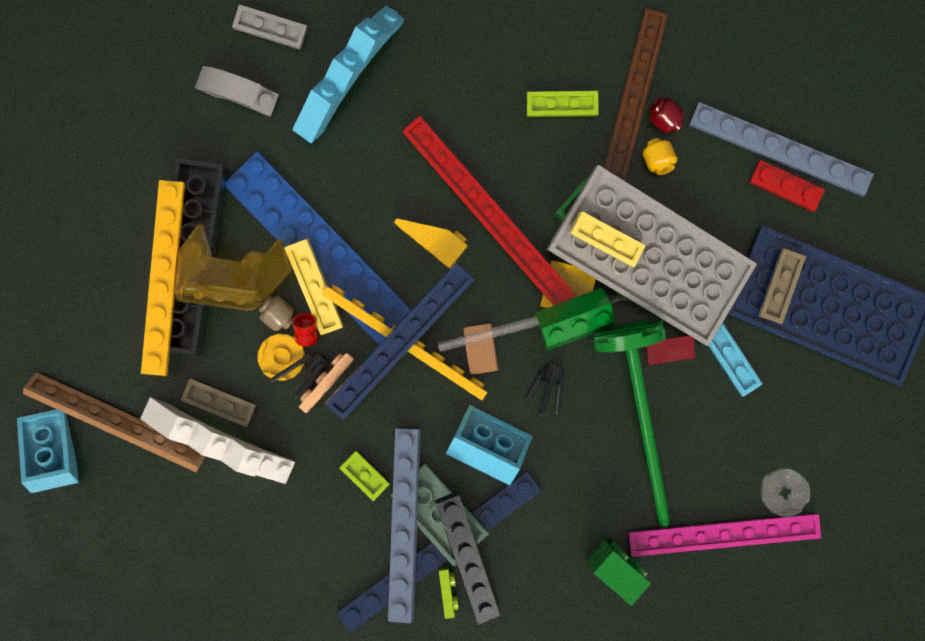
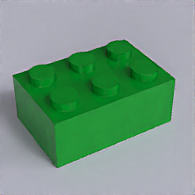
(619, 571)

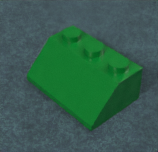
(575, 318)

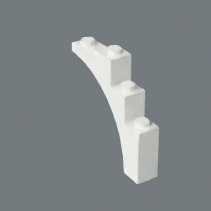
(214, 443)

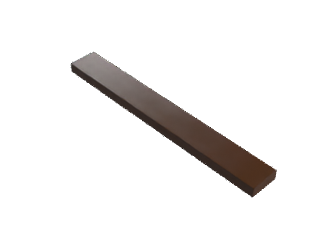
(635, 92)

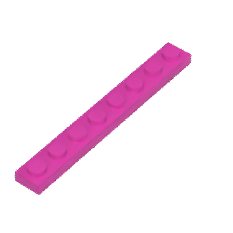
(724, 534)

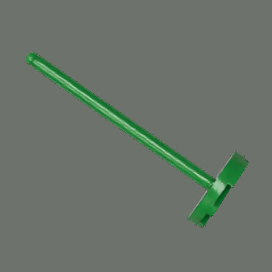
(629, 338)

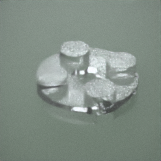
(796, 499)

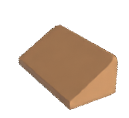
(481, 354)

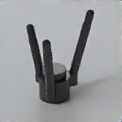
(314, 365)
(552, 375)

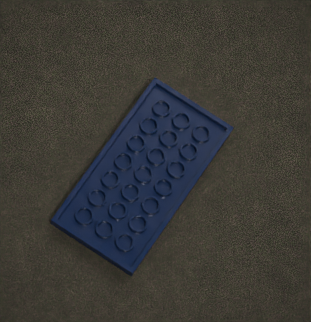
(838, 309)

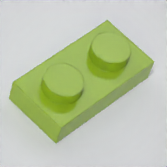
(365, 475)
(447, 581)

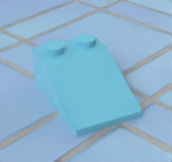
(46, 451)

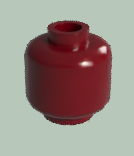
(666, 115)

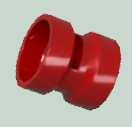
(305, 329)

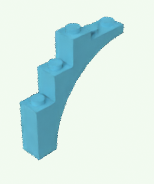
(344, 70)

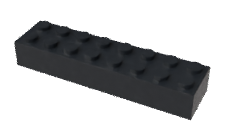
(201, 206)

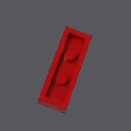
(786, 186)

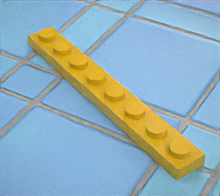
(162, 278)
(434, 360)

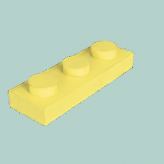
(607, 239)

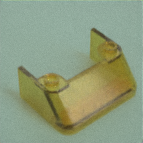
(228, 282)

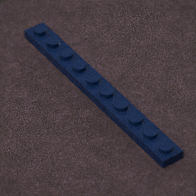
(430, 558)

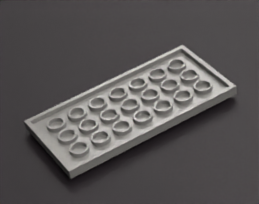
(682, 270)

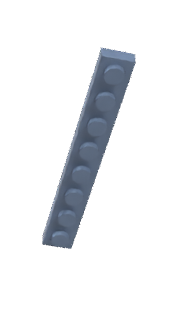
(781, 149)
(404, 525)

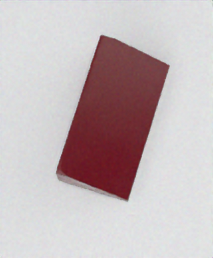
(670, 350)

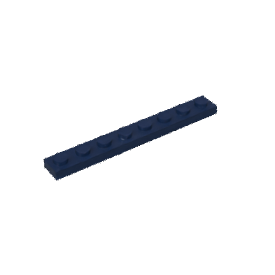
(399, 340)

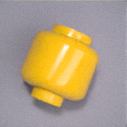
(659, 156)

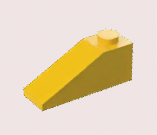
(439, 242)

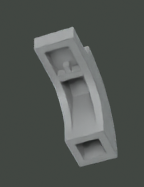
(236, 89)

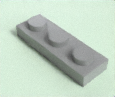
(269, 27)

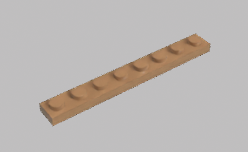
(110, 420)

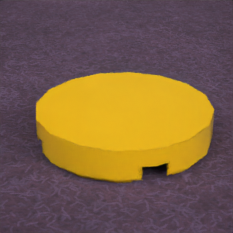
(279, 353)

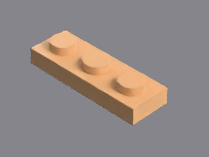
(325, 381)

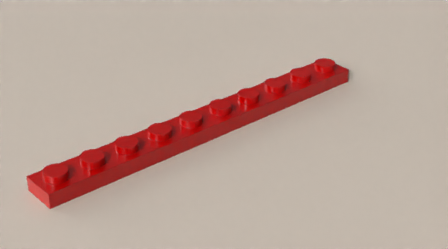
(488, 212)

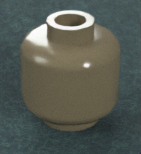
(276, 313)

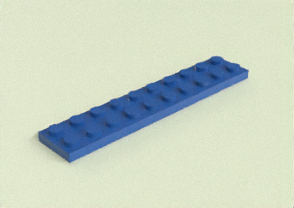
(293, 220)

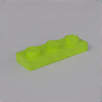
(562, 103)

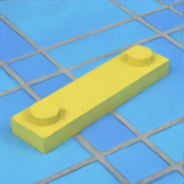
(312, 284)

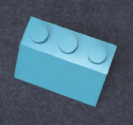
(489, 445)

